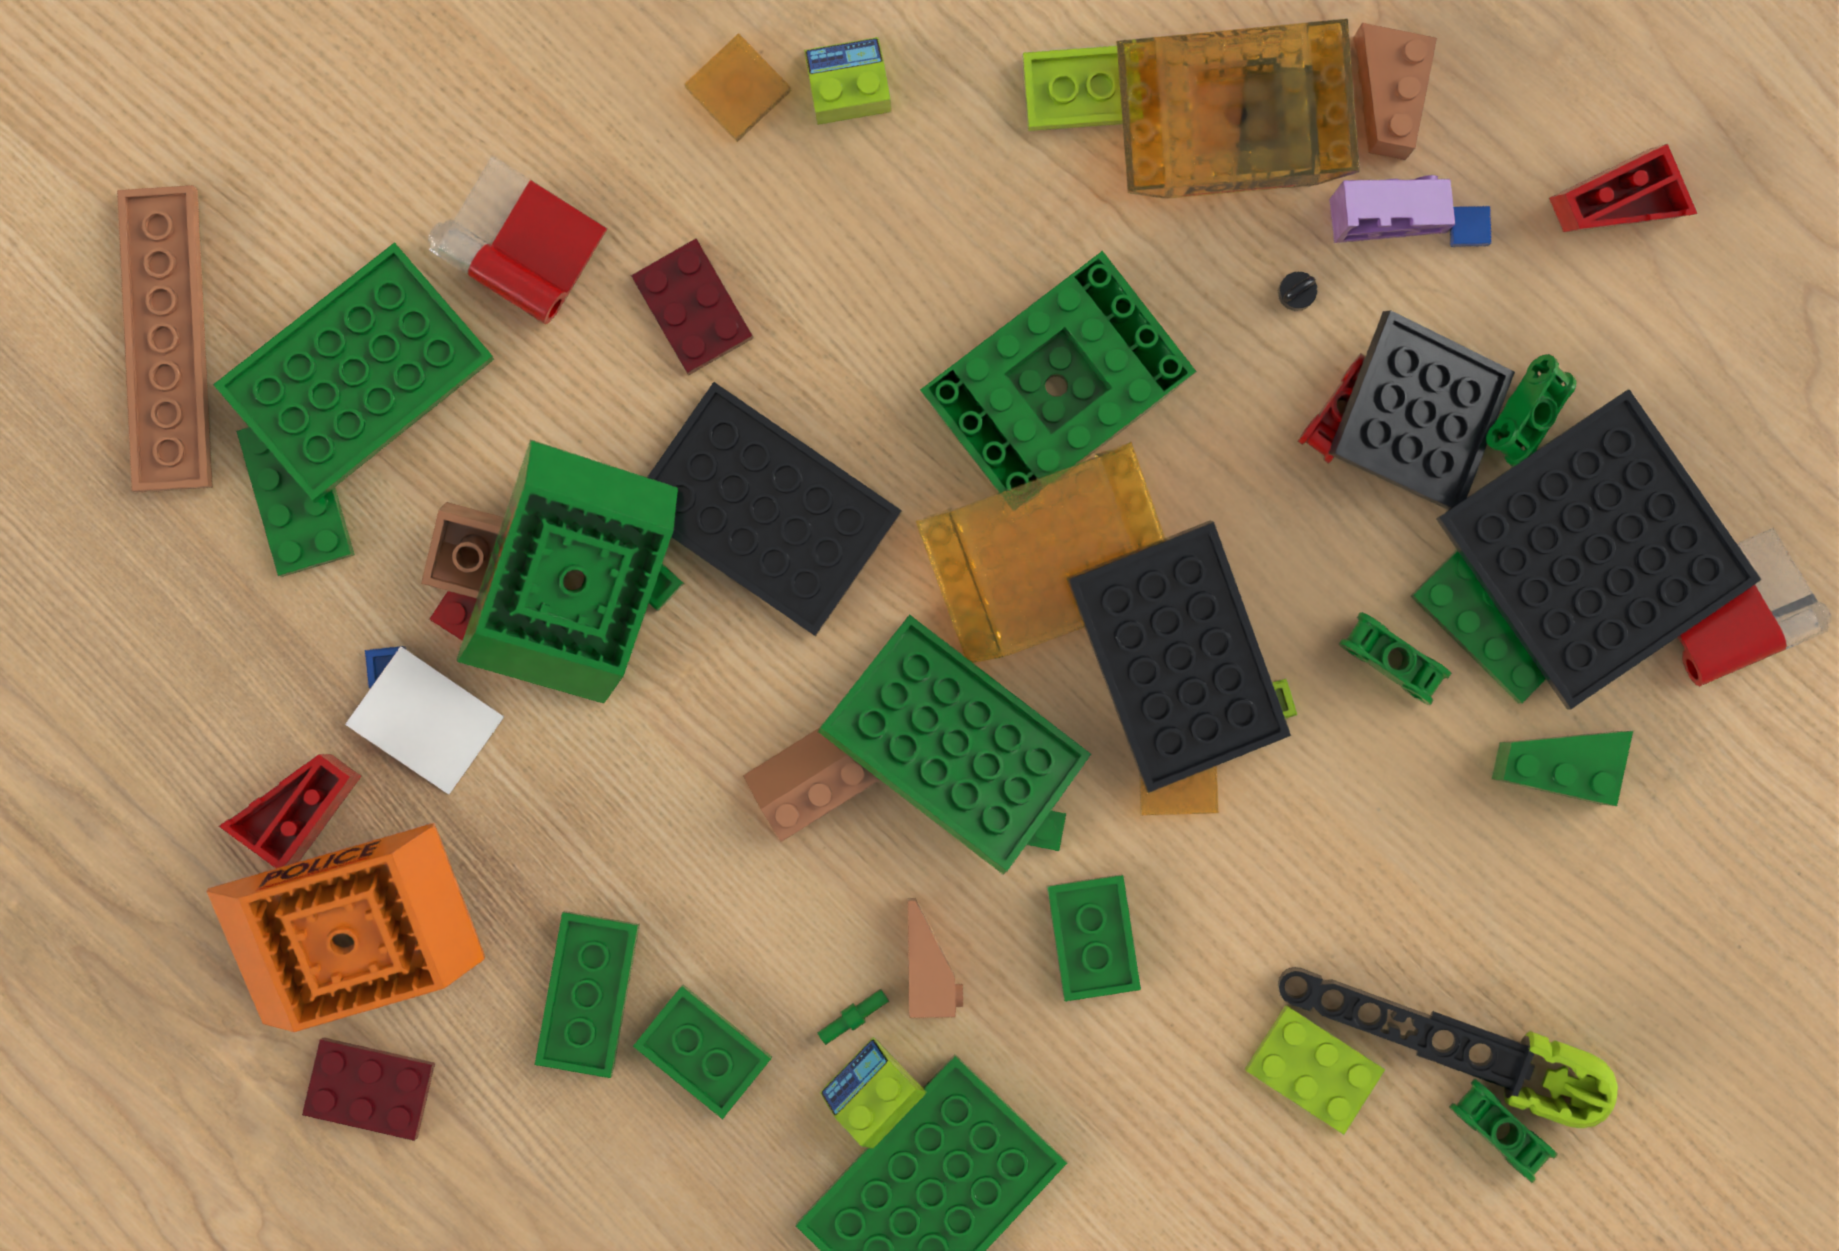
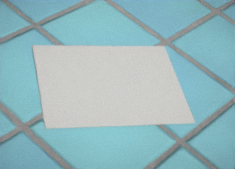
(424, 720)

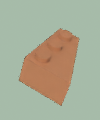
(1394, 86)

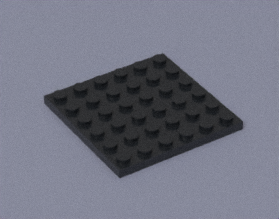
(1598, 549)

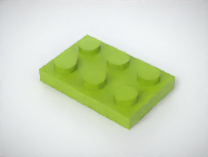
(1072, 88)
(1314, 1069)

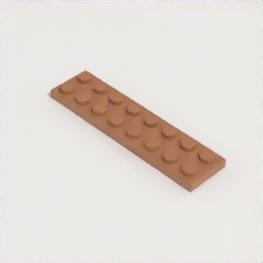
(164, 339)

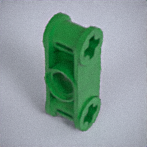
(1531, 409)
(1416, 675)
(1521, 1146)

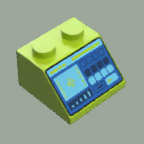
(848, 80)
(871, 1094)

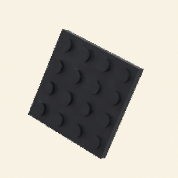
(1421, 411)

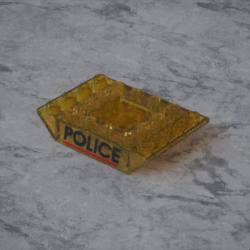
(1285, 77)

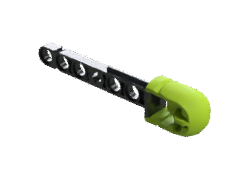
(1509, 1062)

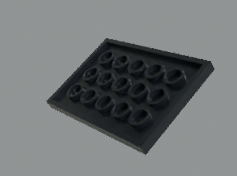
(770, 509)
(1179, 656)

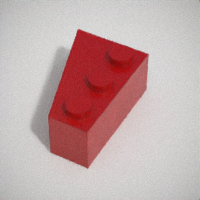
(1627, 193)
(294, 812)

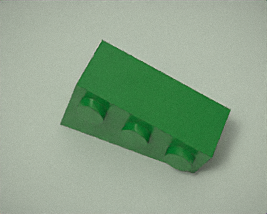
(1570, 766)

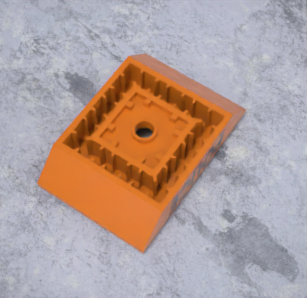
(385, 893)

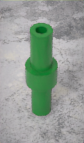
(853, 1017)

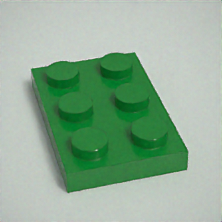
(1093, 937)
(702, 1051)

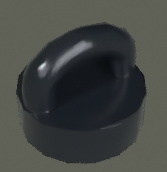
(1297, 291)

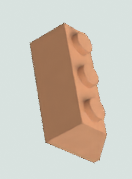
(461, 549)
(805, 783)

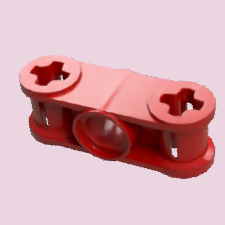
(1323, 427)

